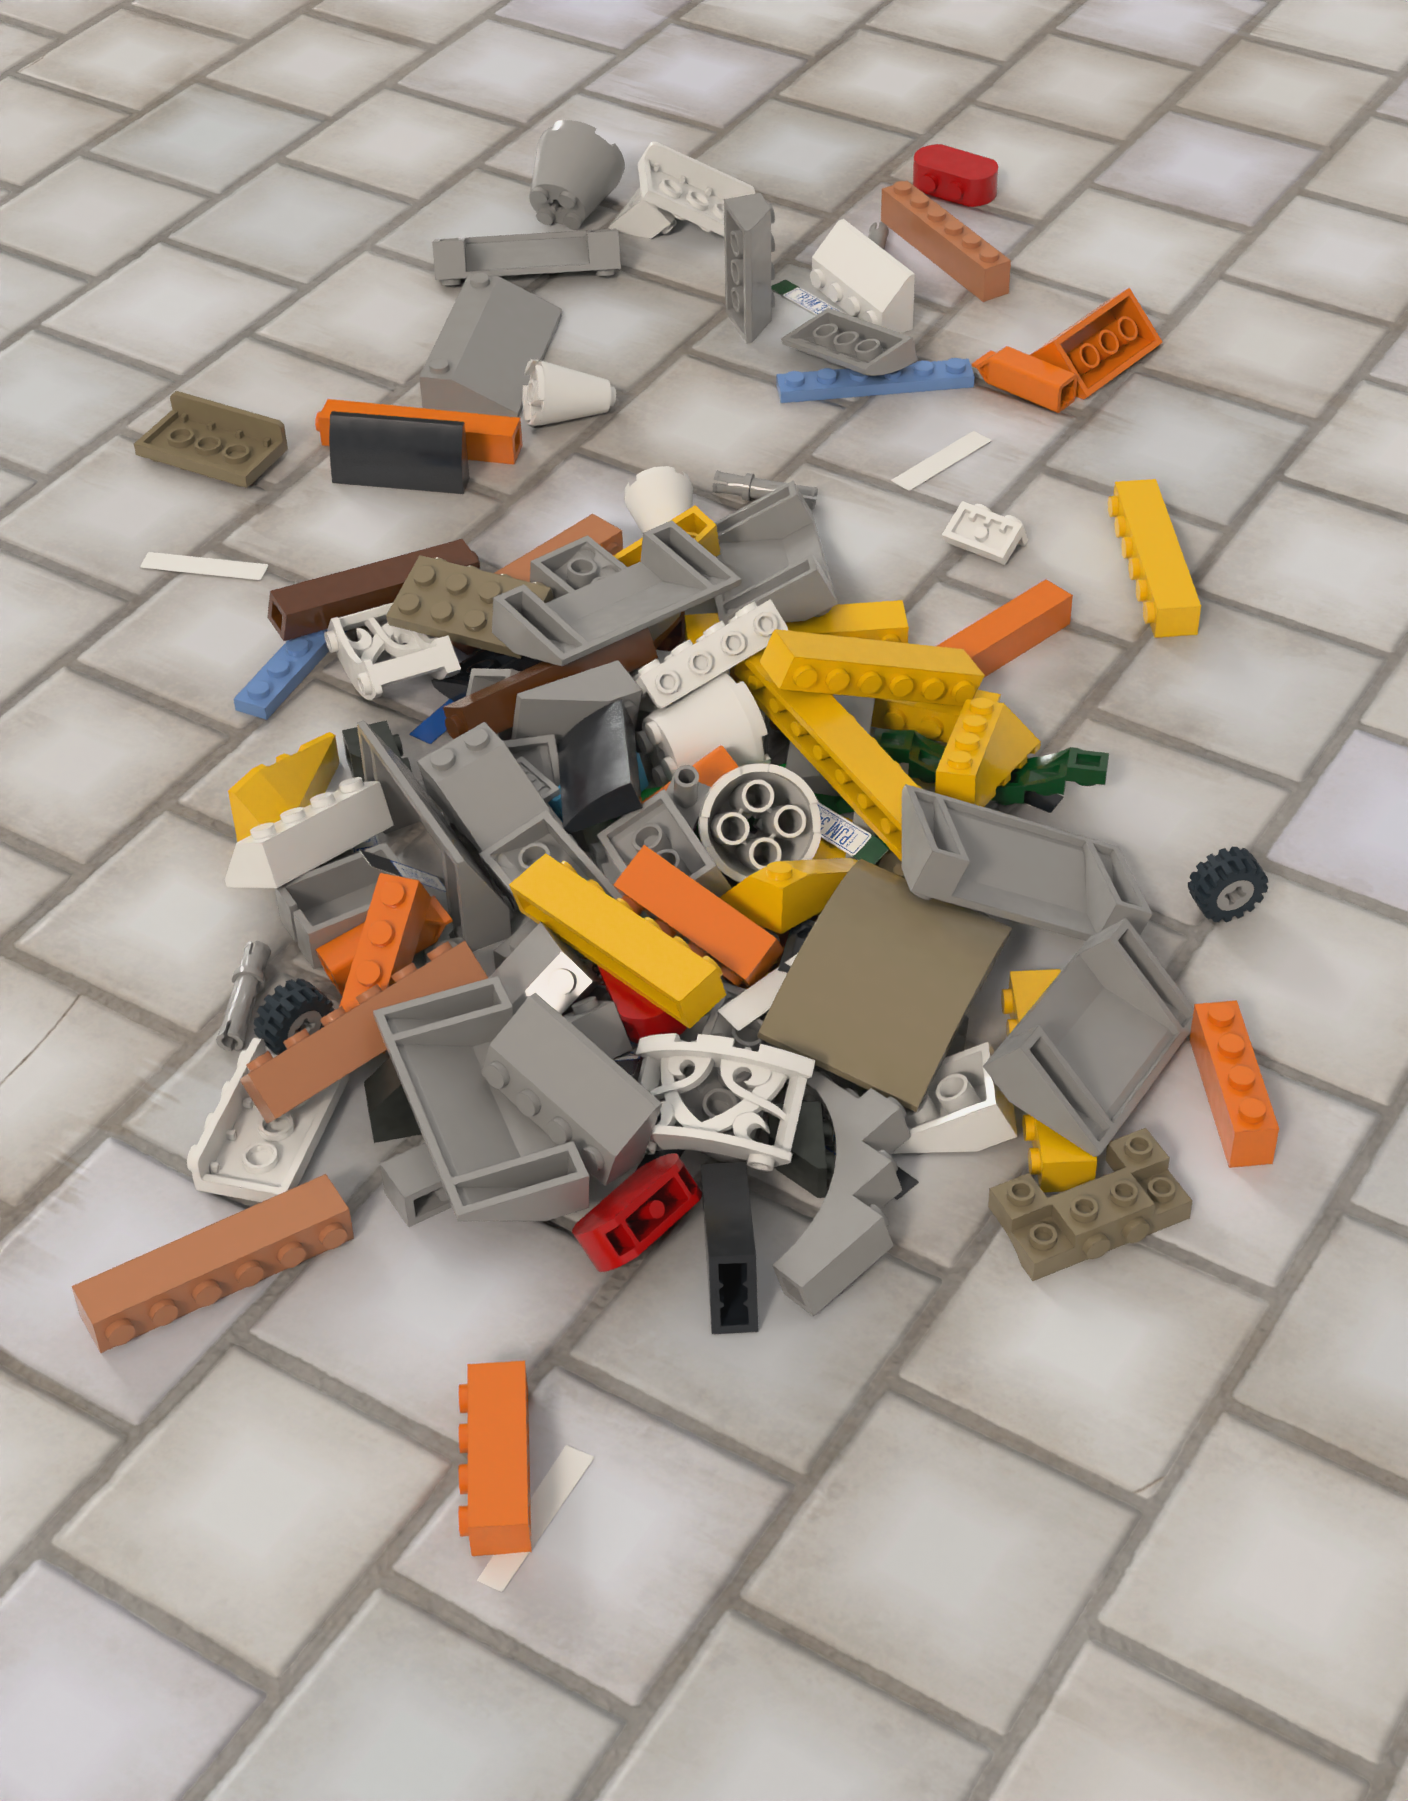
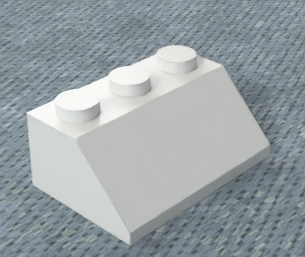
(641, 219)

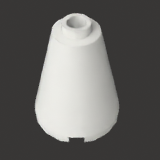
(563, 394)
(658, 496)

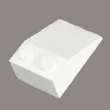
(961, 1108)

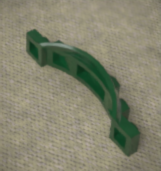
(1040, 774)

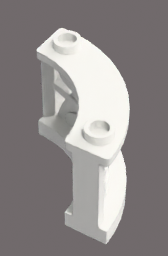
(413, 659)
(771, 1068)

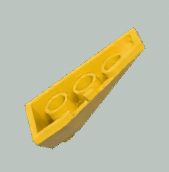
(283, 785)
(788, 891)

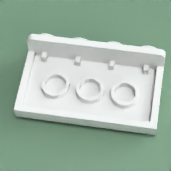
(687, 187)
(712, 655)
(246, 1155)

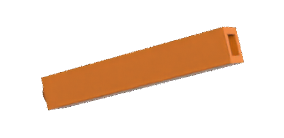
(487, 436)
(1014, 627)

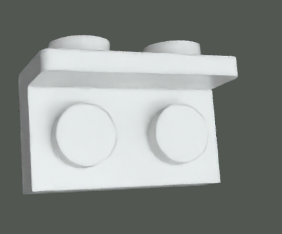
(985, 532)

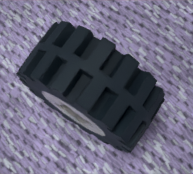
(1228, 884)
(290, 1011)

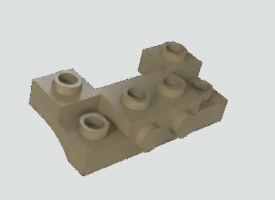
(1095, 1215)

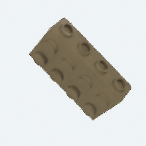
(214, 440)
(455, 602)

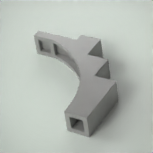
(850, 1225)

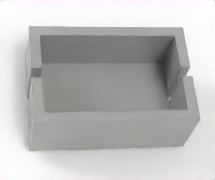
(329, 900)

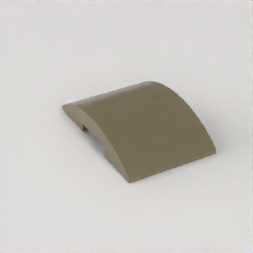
(883, 984)

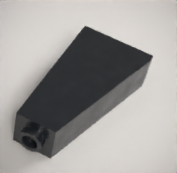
(729, 1248)

